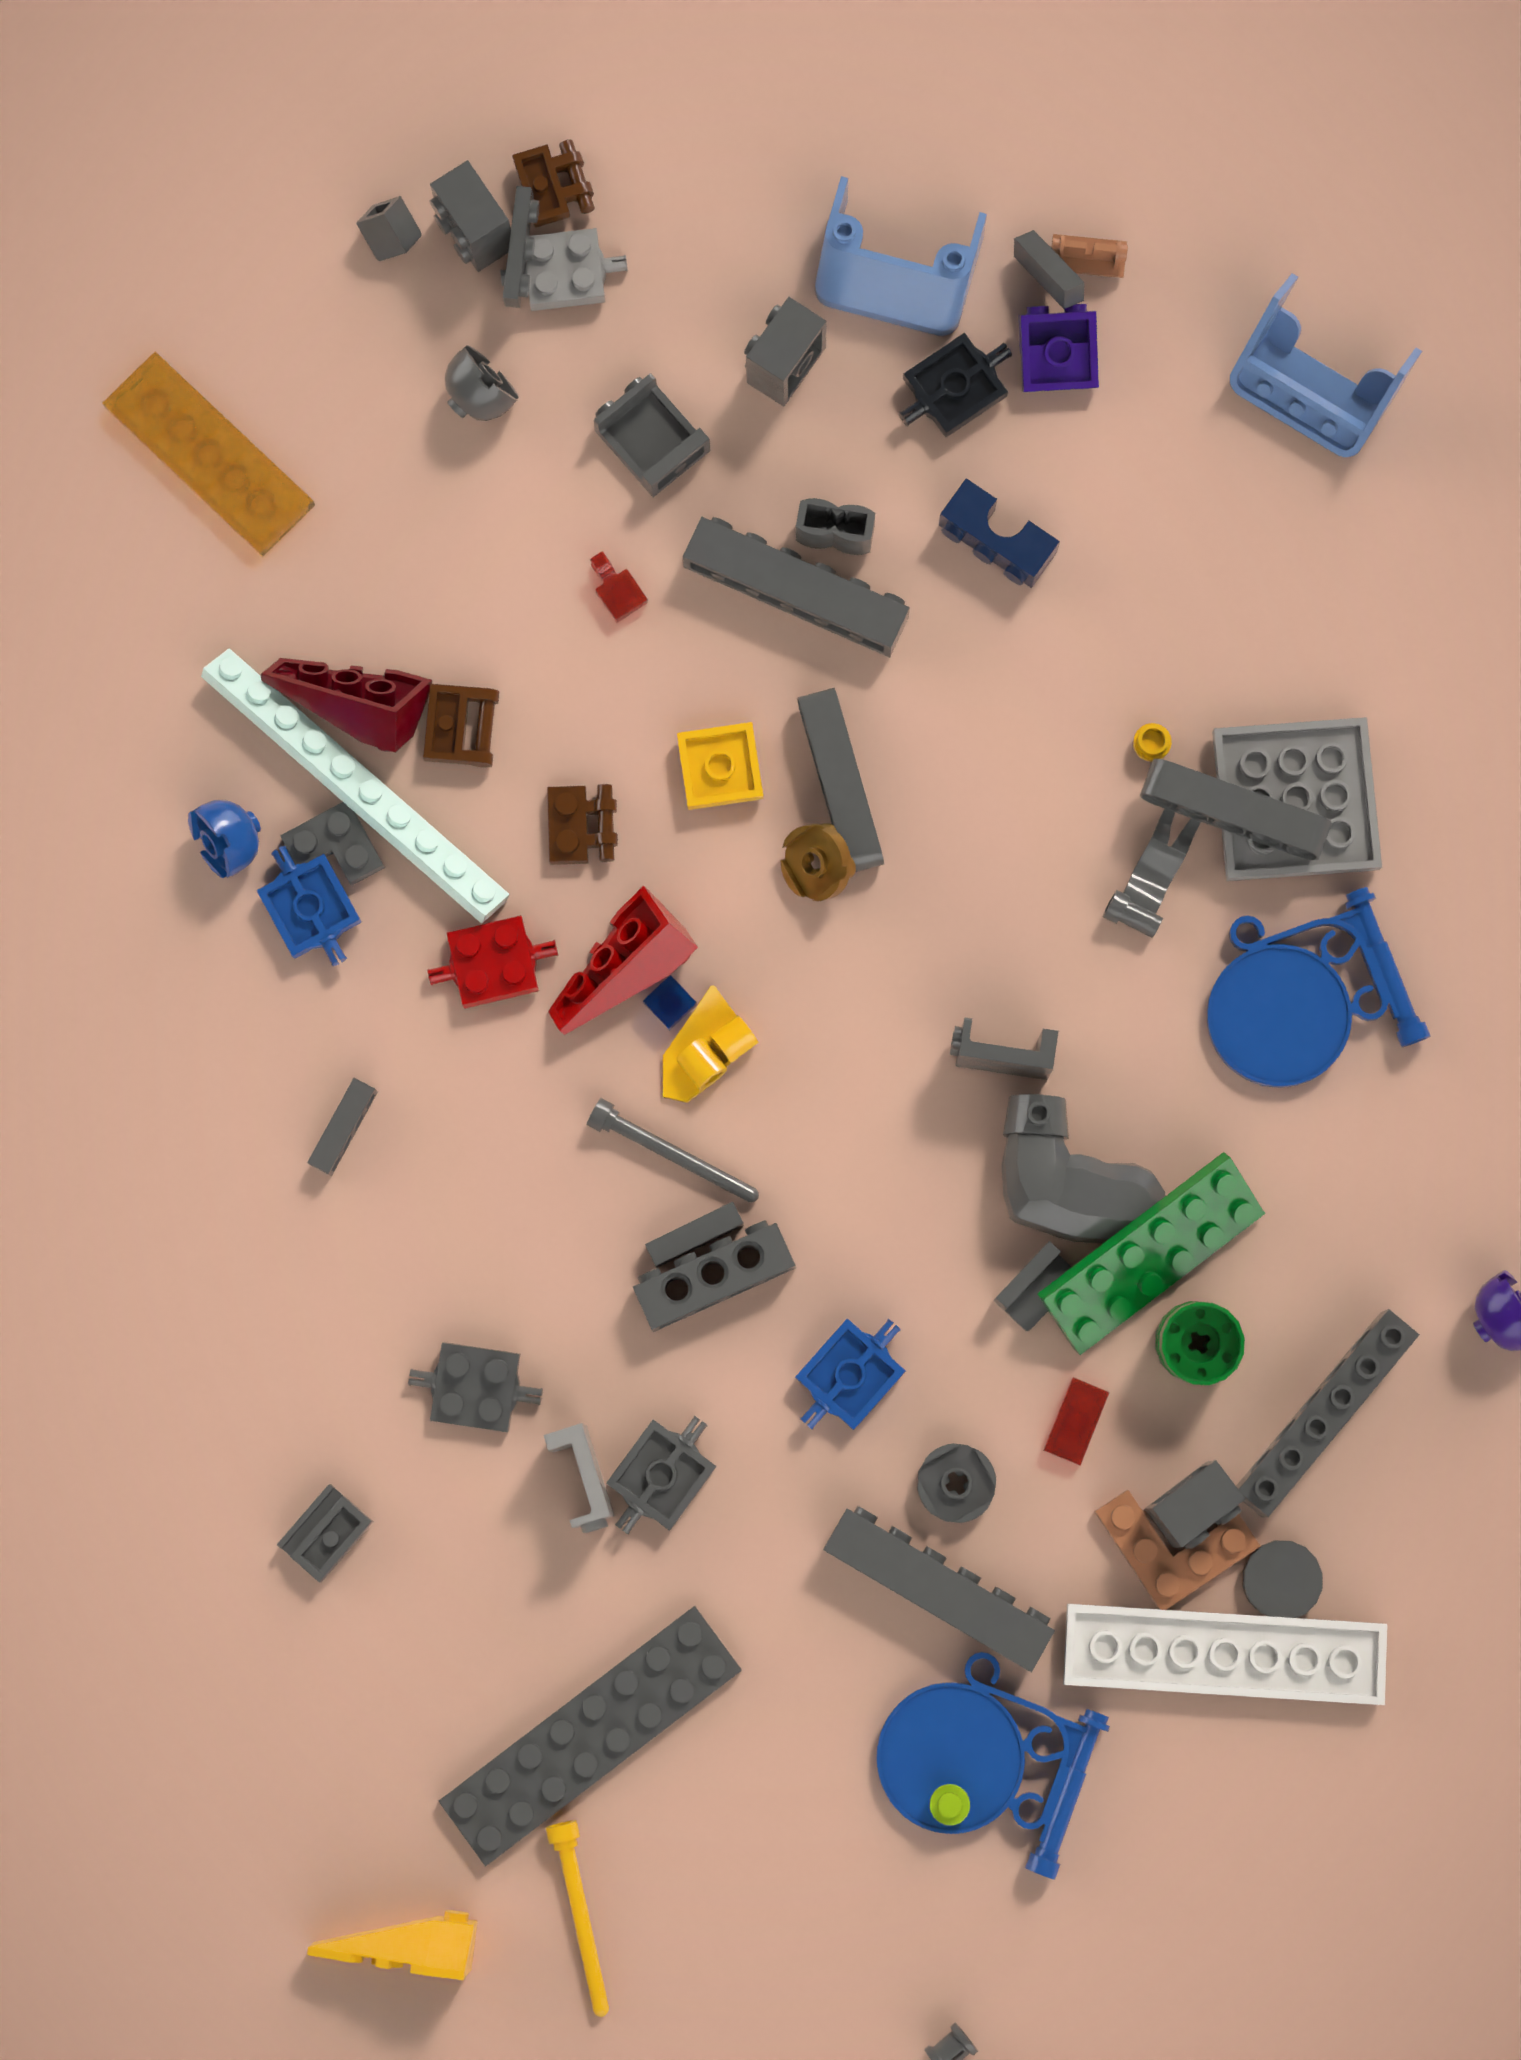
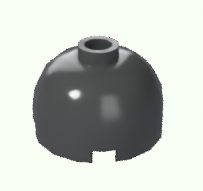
(477, 387)

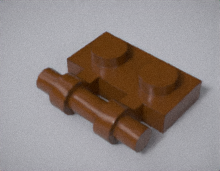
(540, 171)
(568, 824)

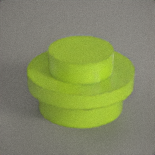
(949, 1804)

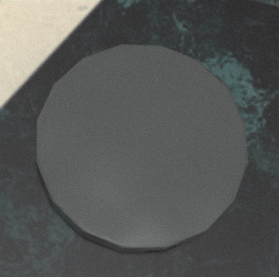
(1282, 1579)

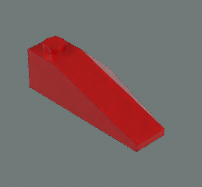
(635, 955)

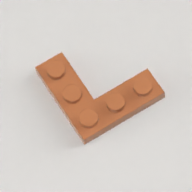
(1169, 1576)

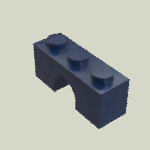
(1021, 555)

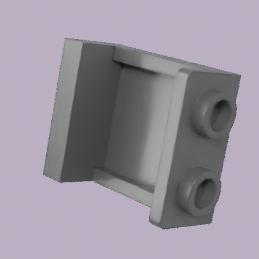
(650, 435)
(1004, 1059)

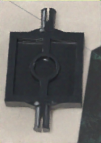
(955, 384)

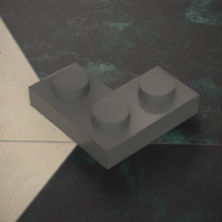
(339, 834)

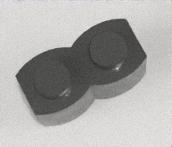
(843, 527)

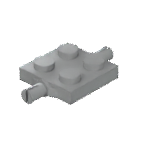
(568, 270)

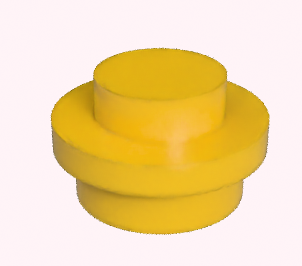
(1152, 742)

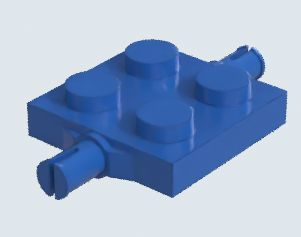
(309, 906)
(850, 1374)

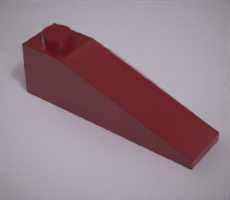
(365, 706)

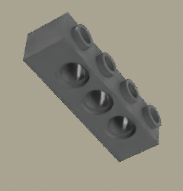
(773, 1262)

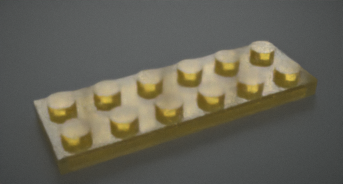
(208, 454)

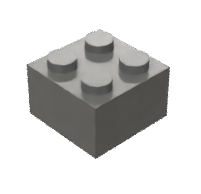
(471, 216)
(785, 350)
(1196, 1504)

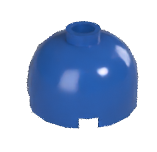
(227, 835)

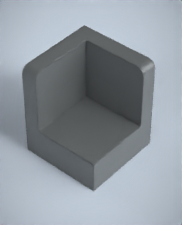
(389, 228)

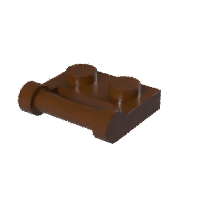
(448, 723)

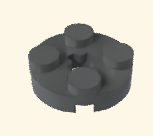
(962, 1461)

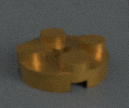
(834, 858)

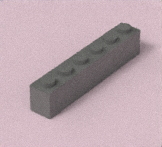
(796, 586)
(940, 1590)

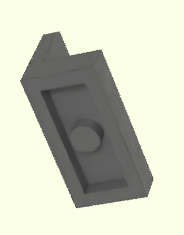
(1020, 1296)

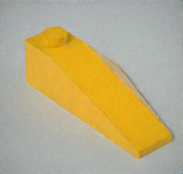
(430, 1945)

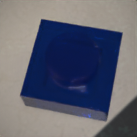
(669, 1002)

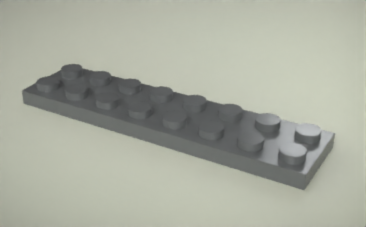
(590, 1735)

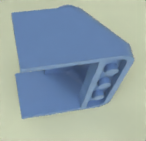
(889, 286)
(1306, 391)

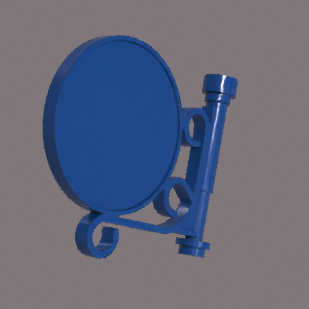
(1286, 1012)
(972, 1741)

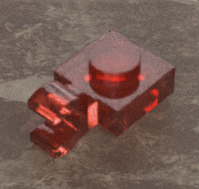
(619, 591)

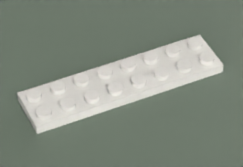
(1225, 1654)

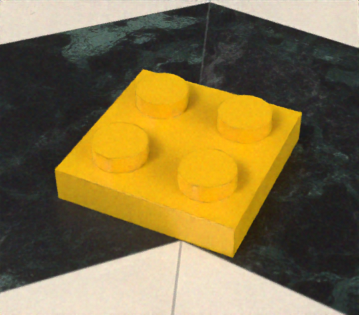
(720, 765)

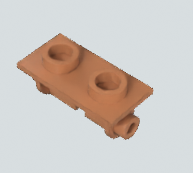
(1092, 255)

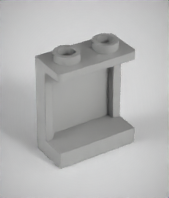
(580, 1440)

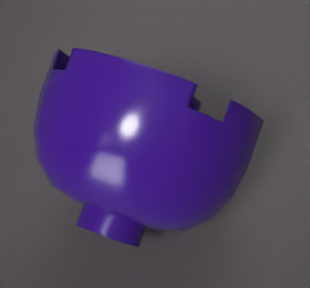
(1499, 1312)

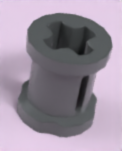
(953, 2046)

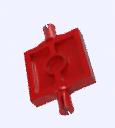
(492, 962)

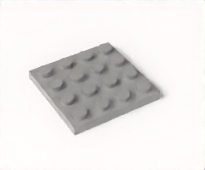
(1312, 767)

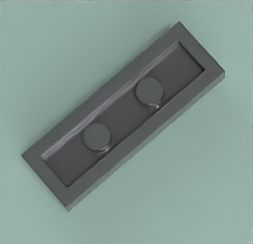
(520, 247)

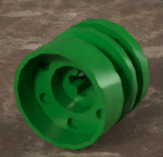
(1222, 1345)

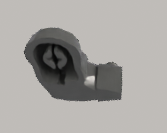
(1063, 1192)

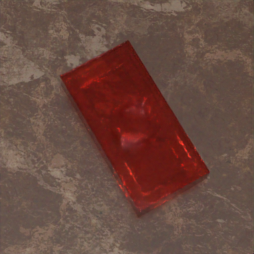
(1076, 1421)

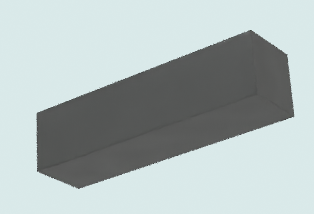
(1049, 269)
(342, 1127)
(694, 1234)

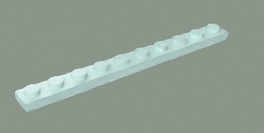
(355, 785)

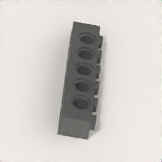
(1326, 1412)

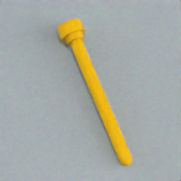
(564, 1839)

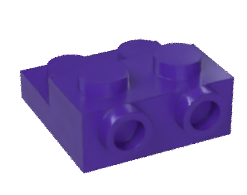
(1058, 349)

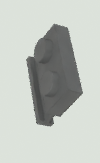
(325, 1533)

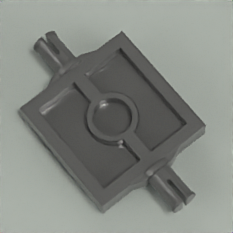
(475, 1387)
(661, 1475)

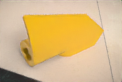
(704, 1048)

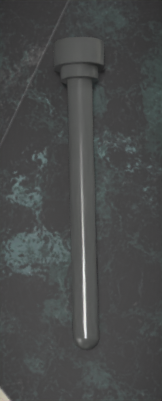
(607, 1118)

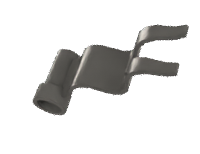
(1151, 878)

